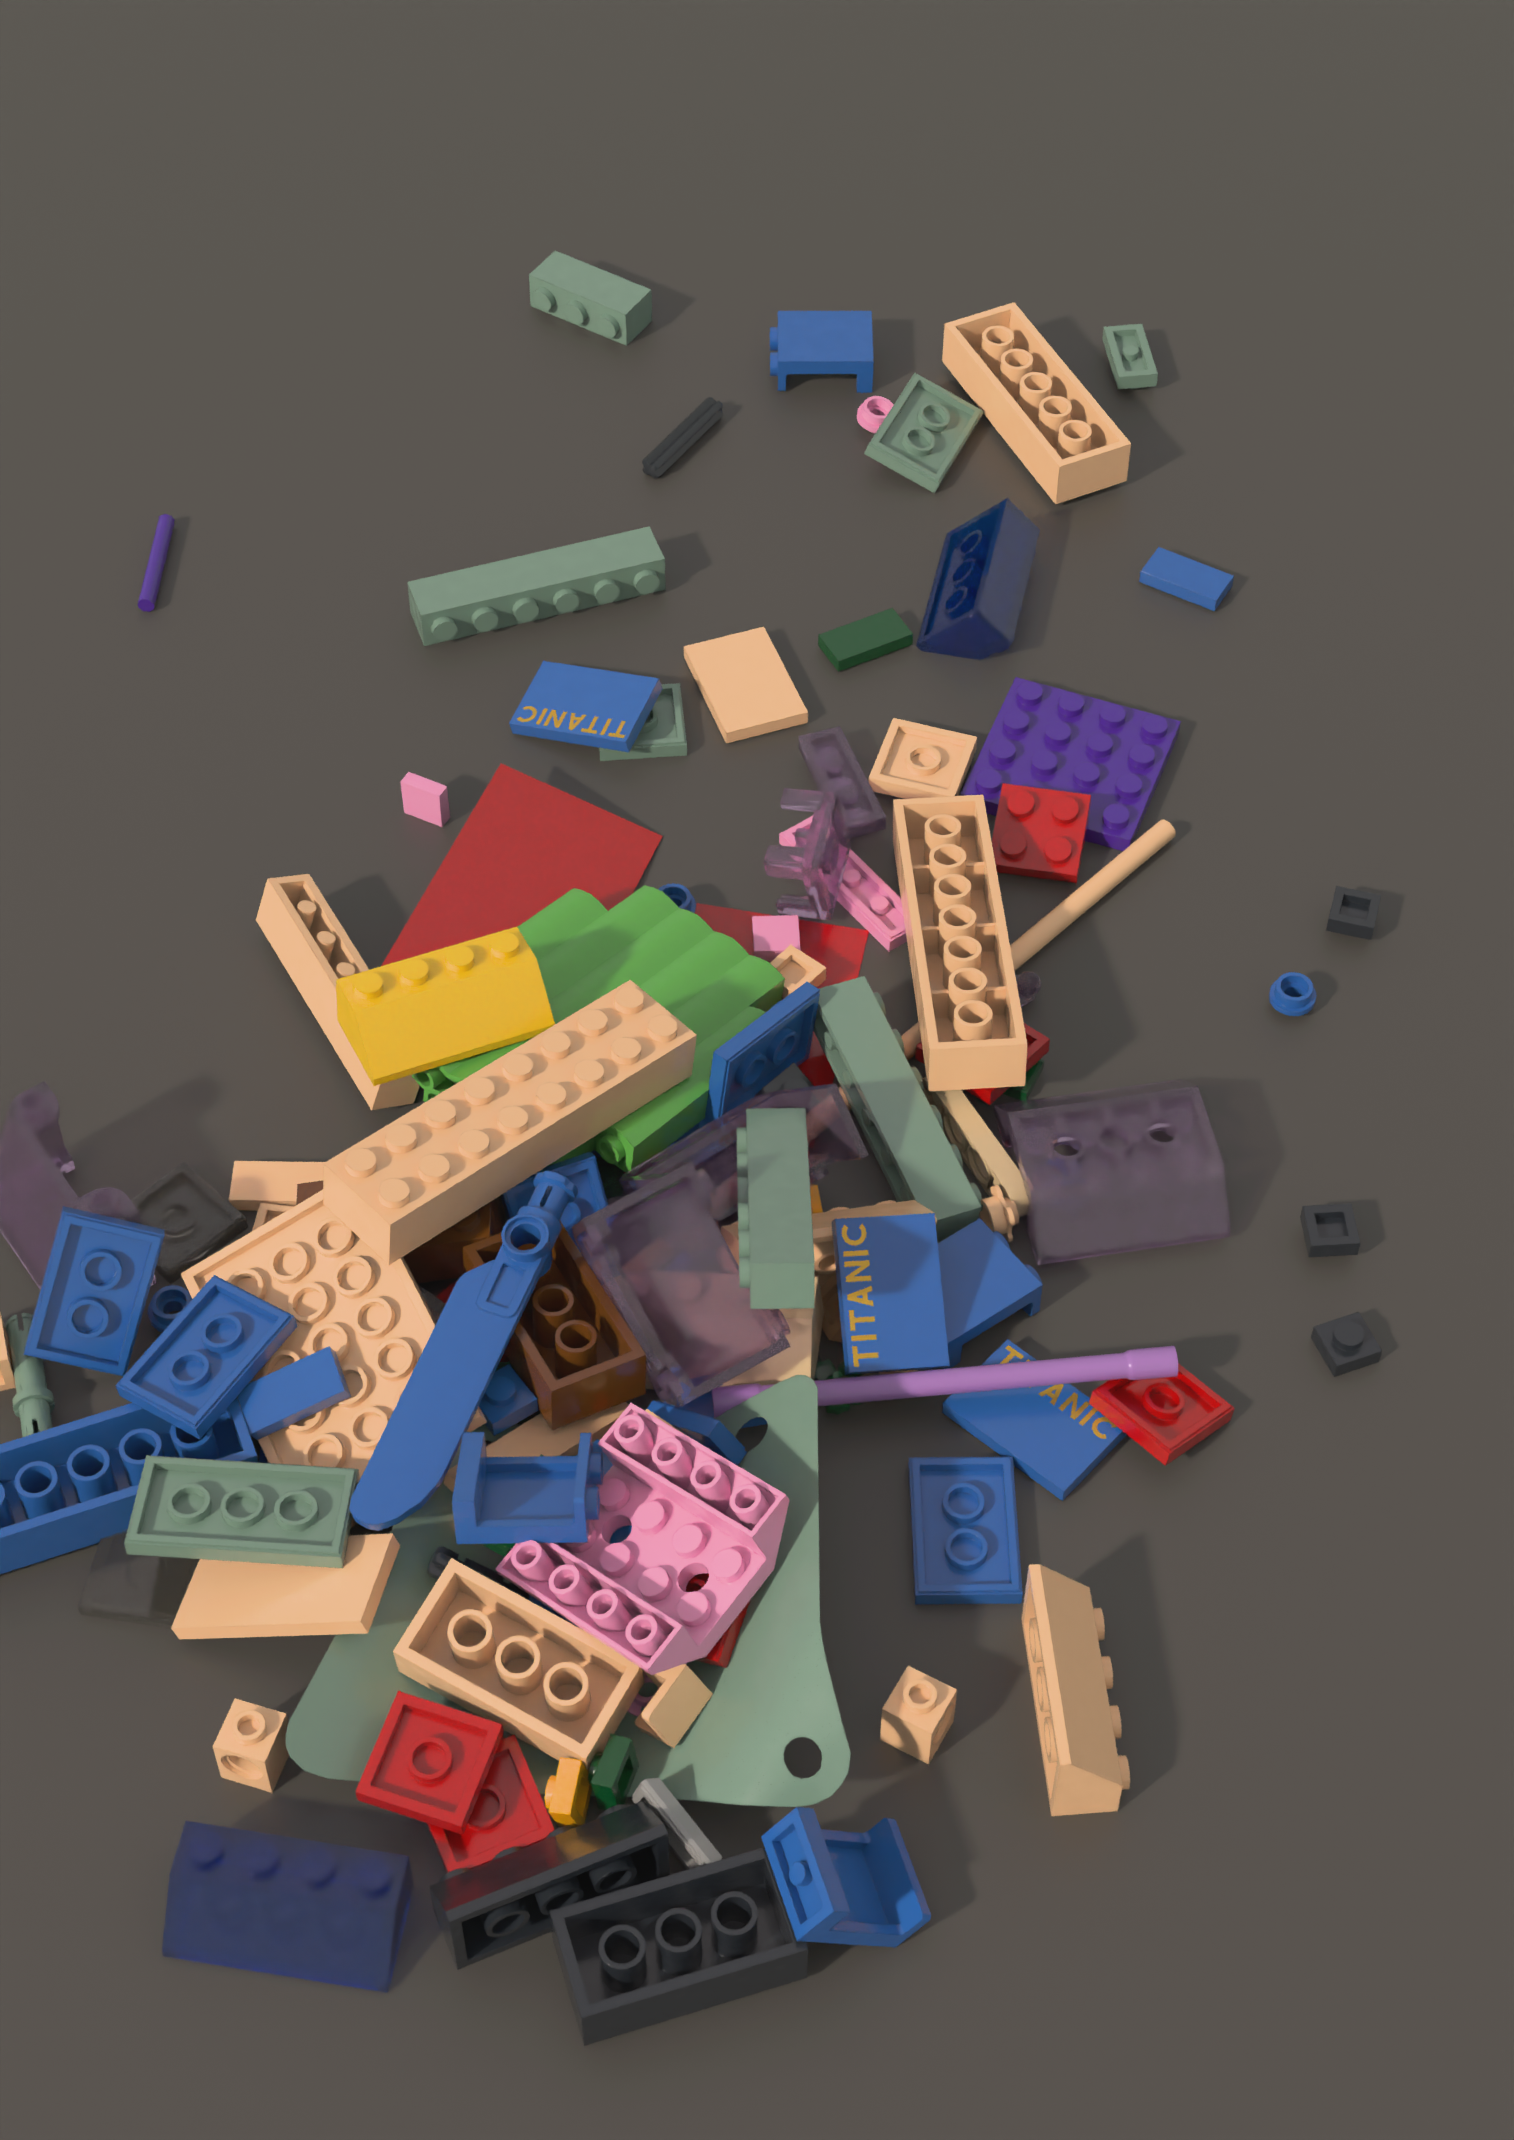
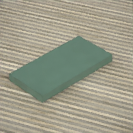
(242, 1511)

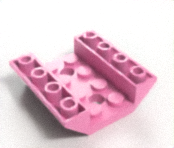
(687, 1519)

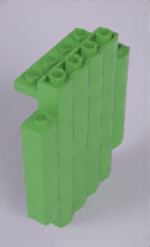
(673, 958)

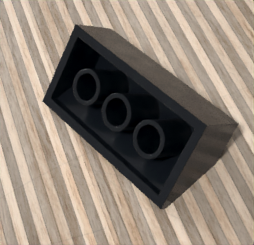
(513, 1894)

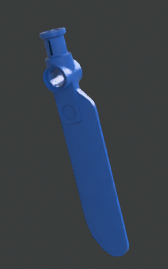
(459, 1363)

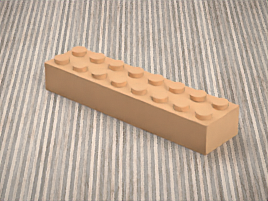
(958, 944)
(507, 1121)

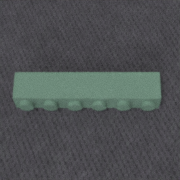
(536, 585)
(892, 1105)
(775, 1209)

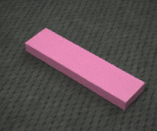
(865, 896)

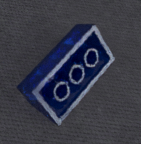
(980, 584)
(287, 1906)

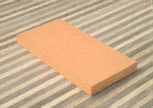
(288, 1600)

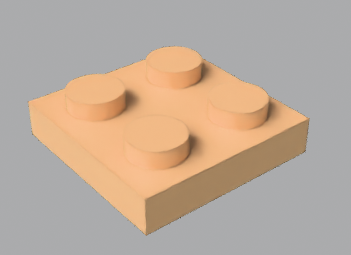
(922, 761)

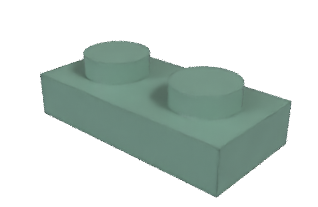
(1130, 356)

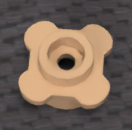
(999, 1213)

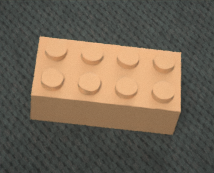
(518, 1665)

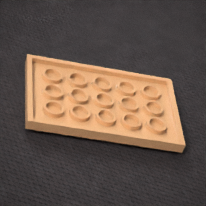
(339, 1300)

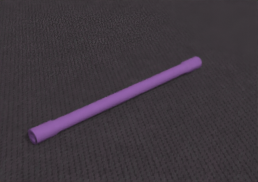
(1131, 1365)

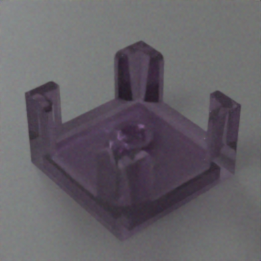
(817, 856)

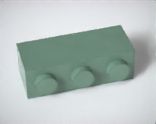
(590, 297)

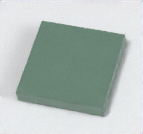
(662, 732)

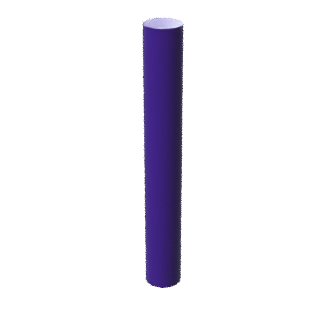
(156, 563)

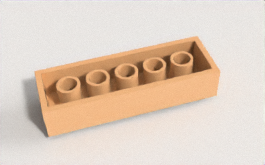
(1036, 403)

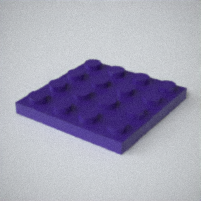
(1076, 746)

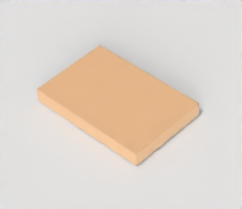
(745, 685)

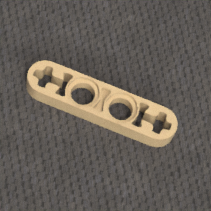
(978, 1146)

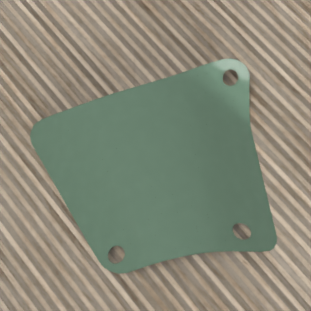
(762, 1701)

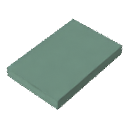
(924, 432)

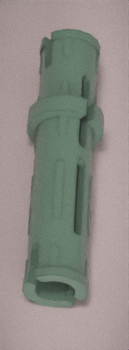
(33, 1399)

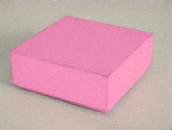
(425, 799)
(774, 935)

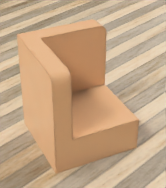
(673, 1705)

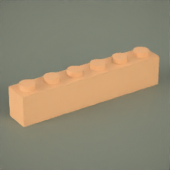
(315, 955)

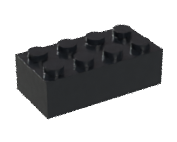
(676, 1946)

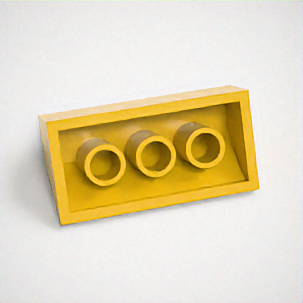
(443, 1006)

